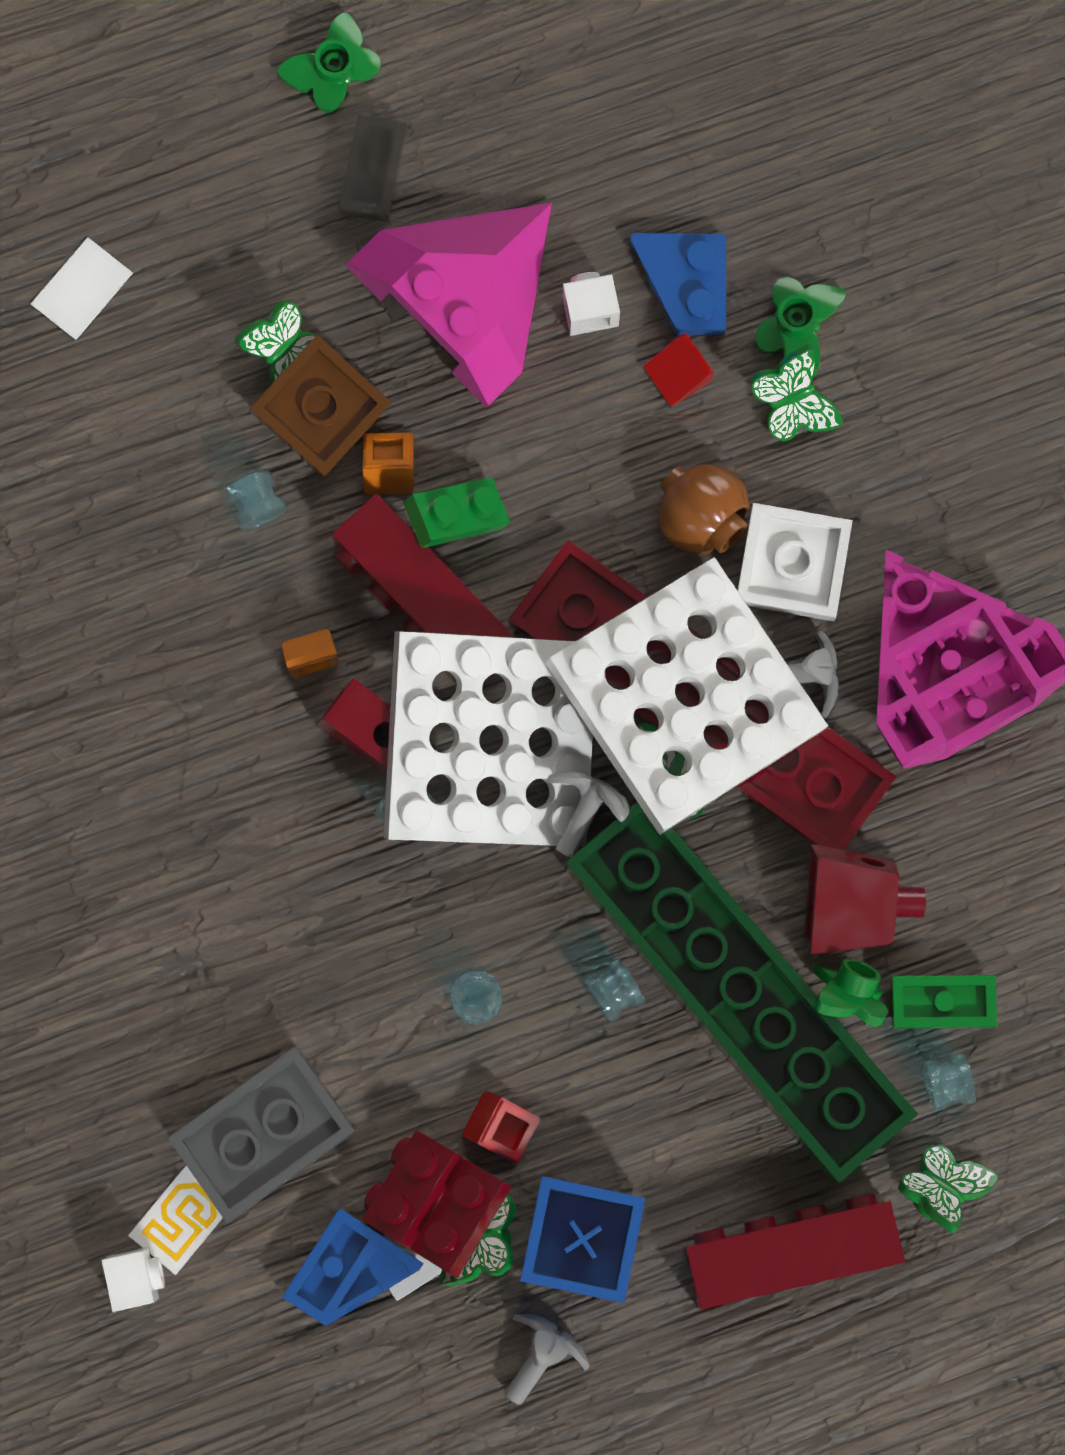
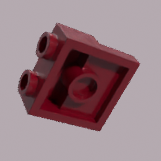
(434, 1202)

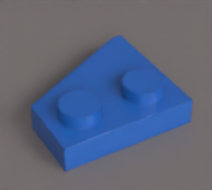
(687, 278)
(348, 1270)

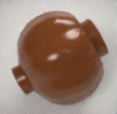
(703, 508)

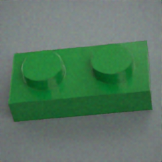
(456, 512)
(943, 1002)

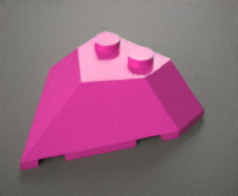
(466, 285)
(955, 664)

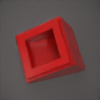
(679, 370)
(501, 1126)

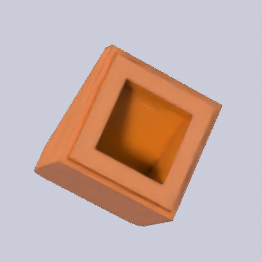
(388, 463)
(310, 653)

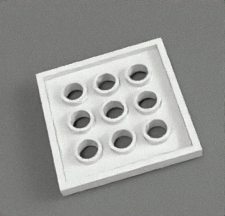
(681, 728)
(514, 766)

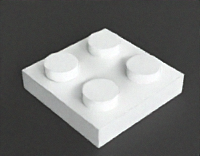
(794, 561)

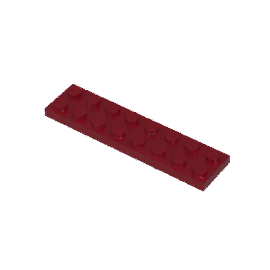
(816, 789)

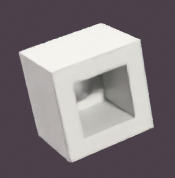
(590, 303)
(133, 1279)

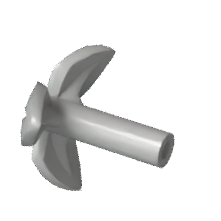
(820, 668)
(593, 794)
(548, 1349)

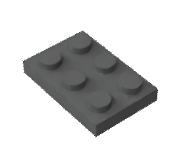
(261, 1135)

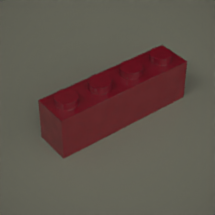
(410, 576)
(793, 1253)

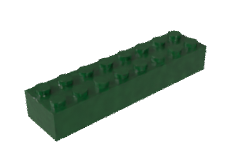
(741, 993)

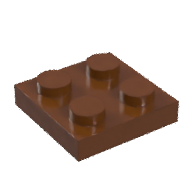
(320, 406)

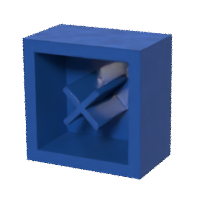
(582, 1239)

